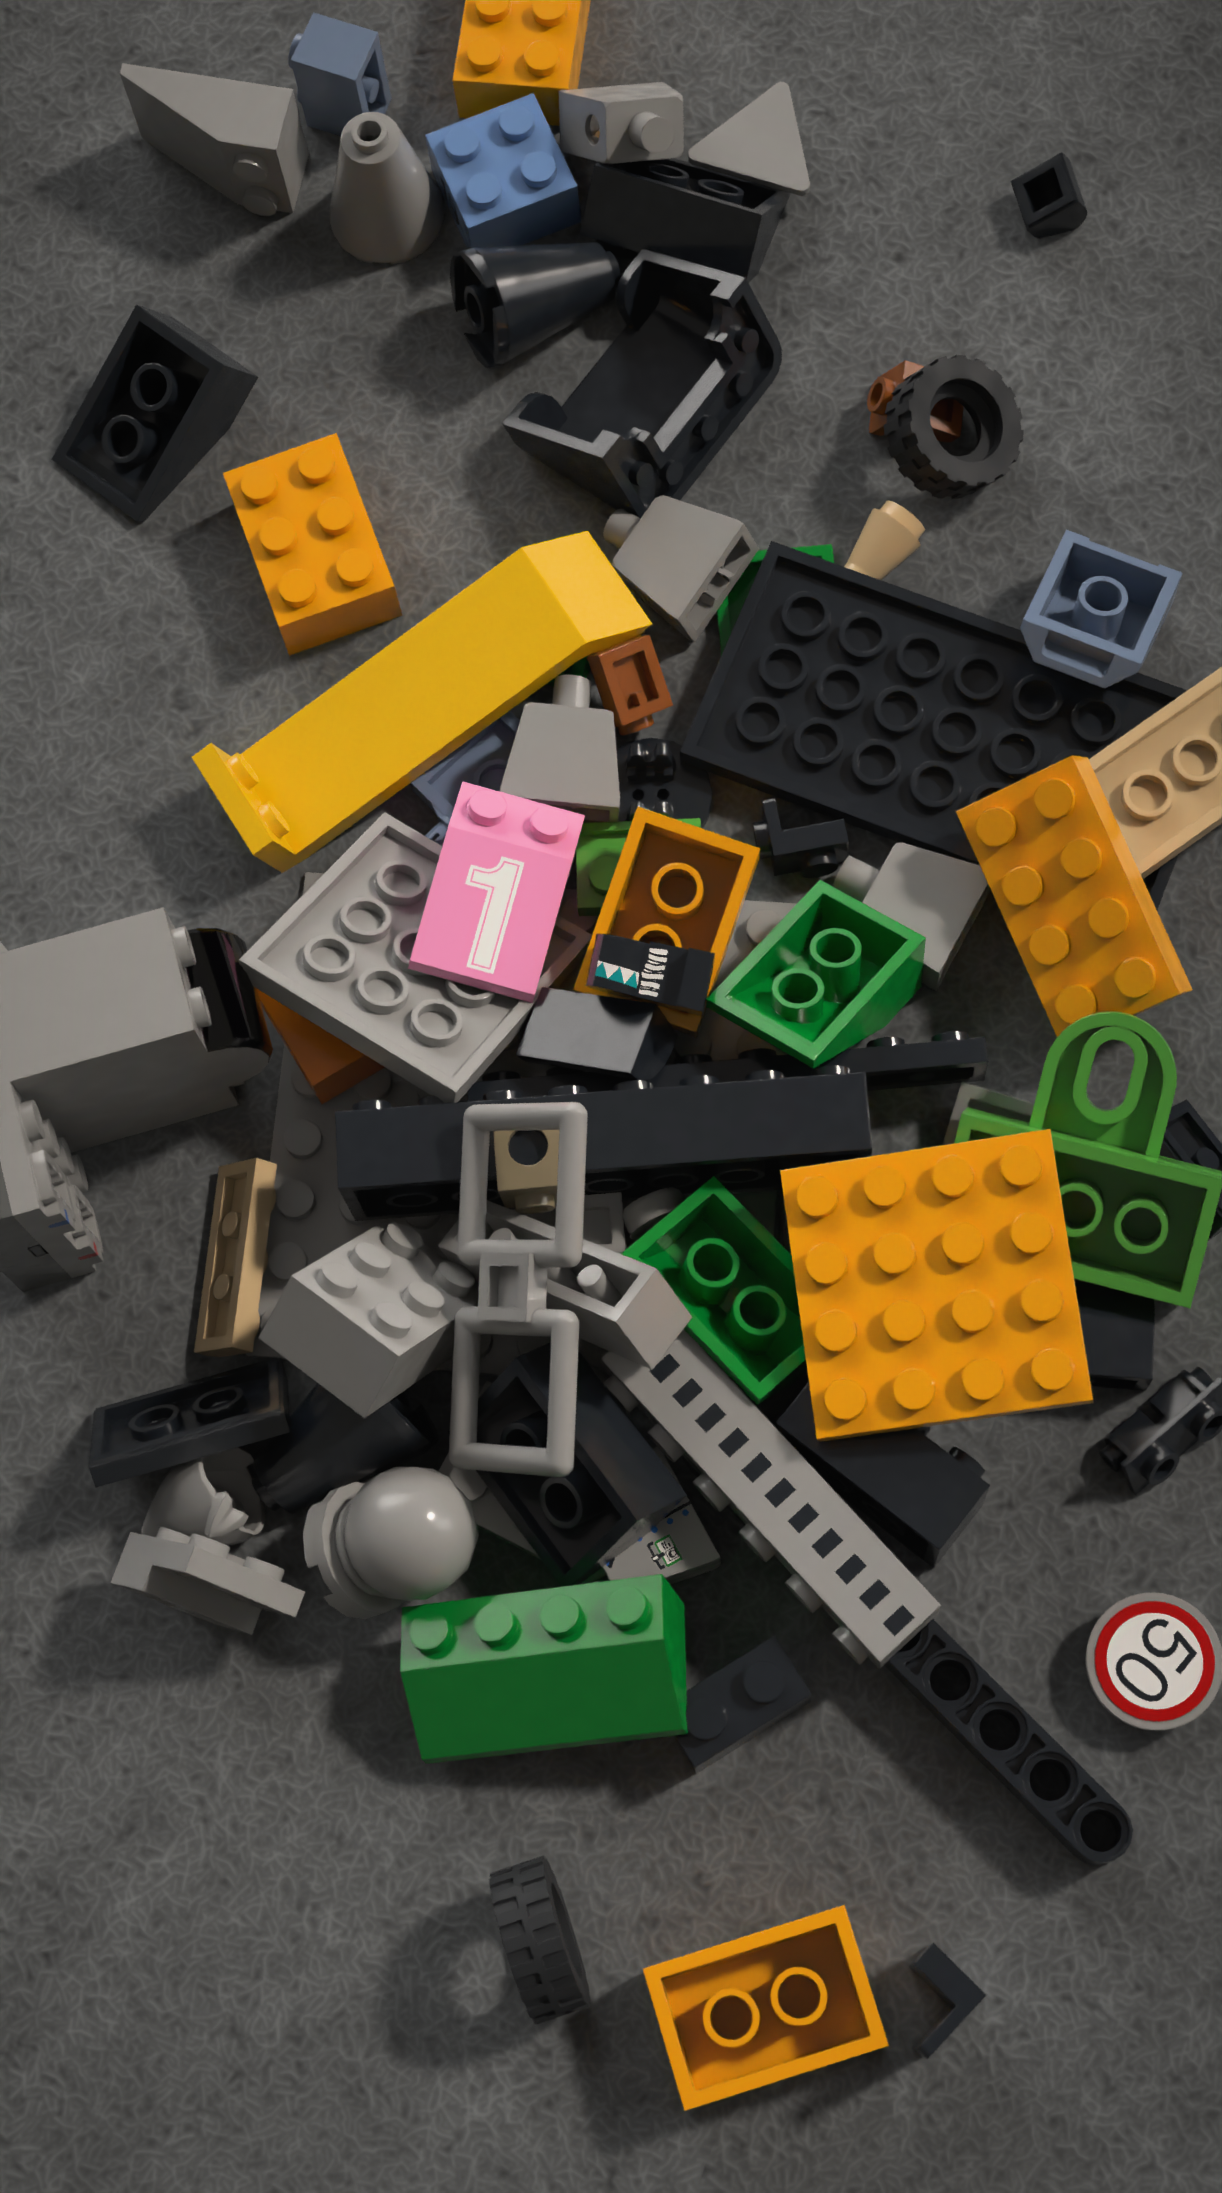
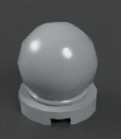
(390, 1540)

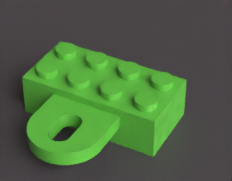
(1127, 1211)

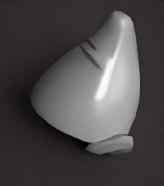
(209, 1499)

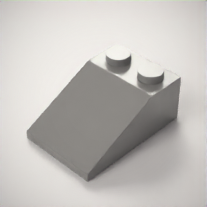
(225, 132)

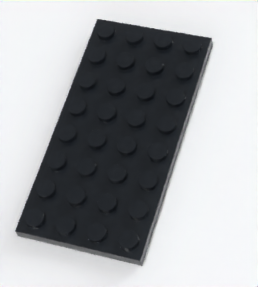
(894, 705)

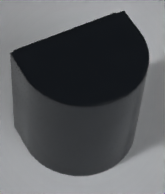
(1050, 198)

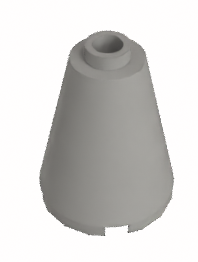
(382, 194)

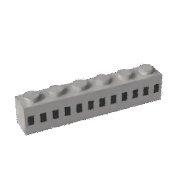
(778, 1497)

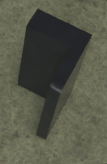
(953, 1988)

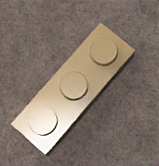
(236, 1258)

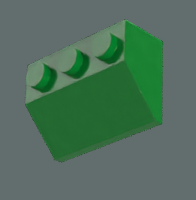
(734, 1287)

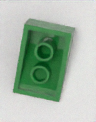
(823, 977)

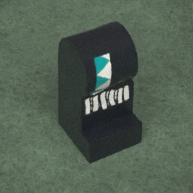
(651, 972)

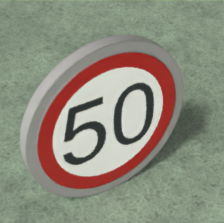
(1154, 1661)

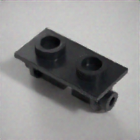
(1152, 1451)

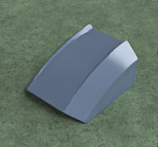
(1097, 611)

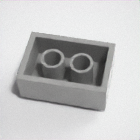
(371, 1315)

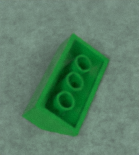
(545, 1669)

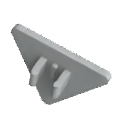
(758, 144)

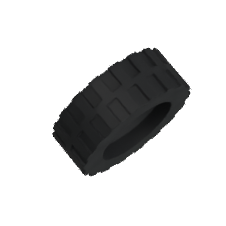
(991, 409)
(539, 1940)

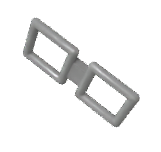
(516, 1288)

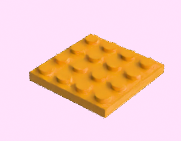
(935, 1286)

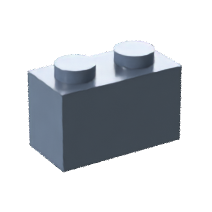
(338, 73)

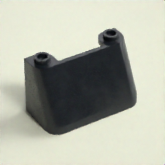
(662, 391)

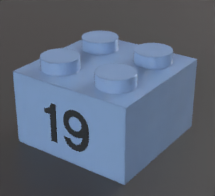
(504, 176)

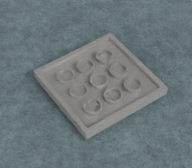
(347, 956)

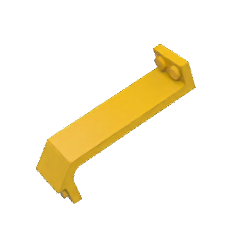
(422, 697)

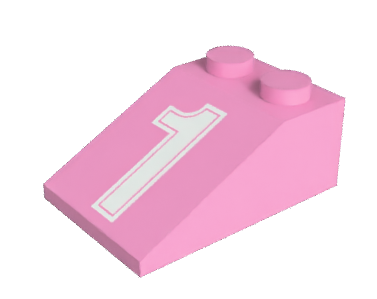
(496, 892)

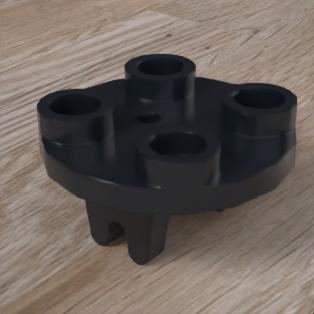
(655, 768)

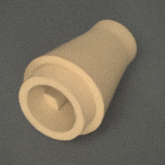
(885, 541)

